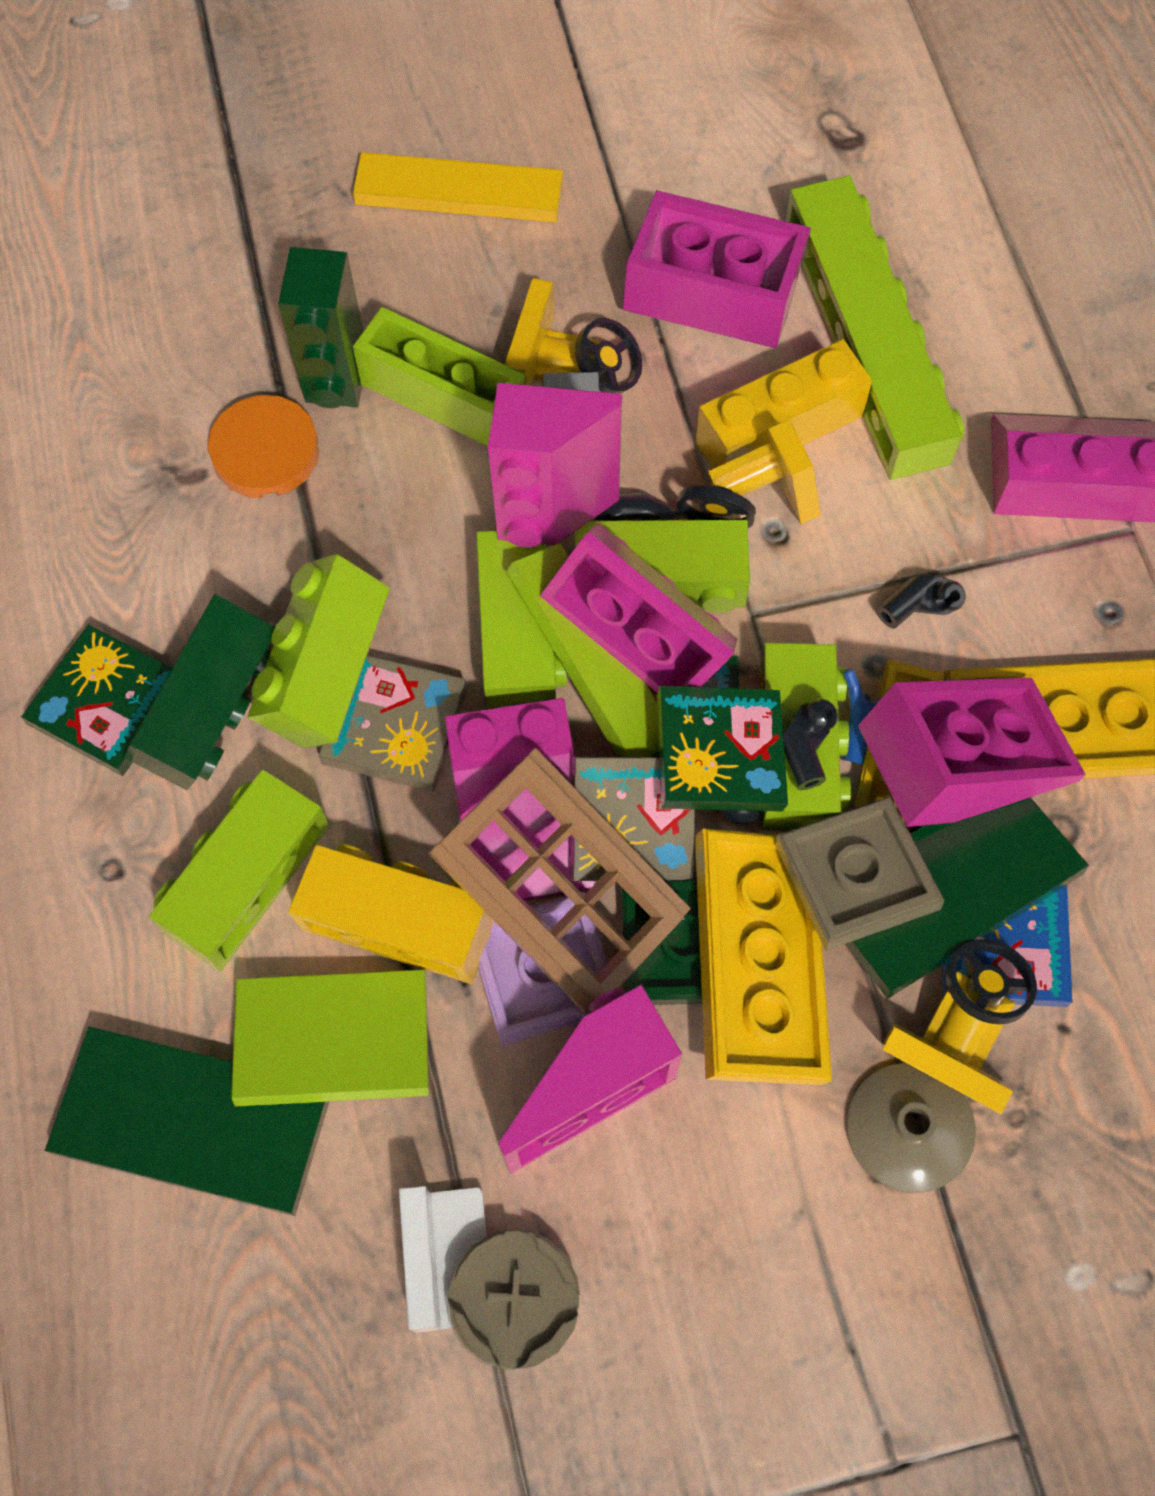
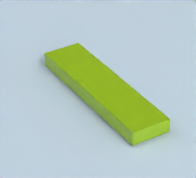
(609, 689)

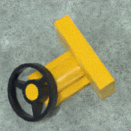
(541, 351)
(779, 460)
(968, 1024)

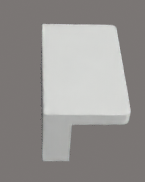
(435, 1238)

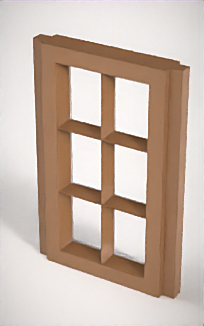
(520, 920)

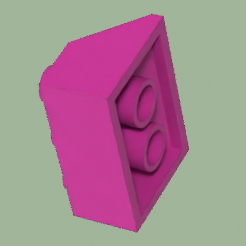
(715, 268)
(552, 460)
(1073, 467)
(638, 614)

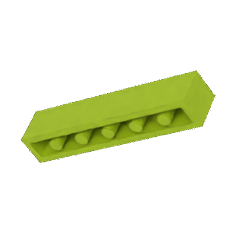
(870, 312)

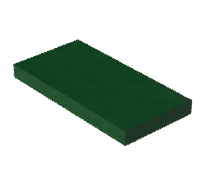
(987, 875)
(175, 1123)

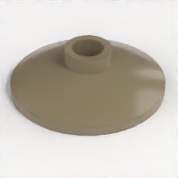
(893, 1153)

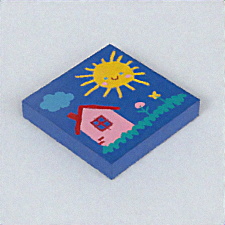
(1044, 942)

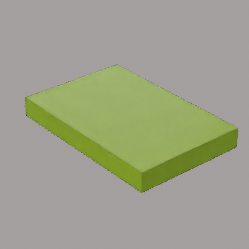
(330, 1038)

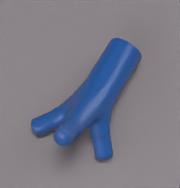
(859, 709)

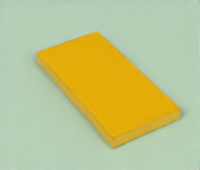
(1099, 706)
(758, 966)

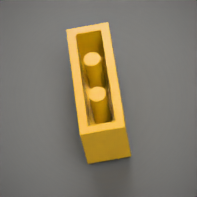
(813, 392)
(391, 912)

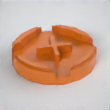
(263, 446)

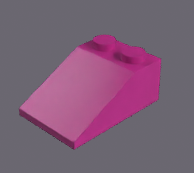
(966, 747)
(487, 748)
(603, 1068)

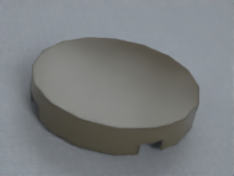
(513, 1300)

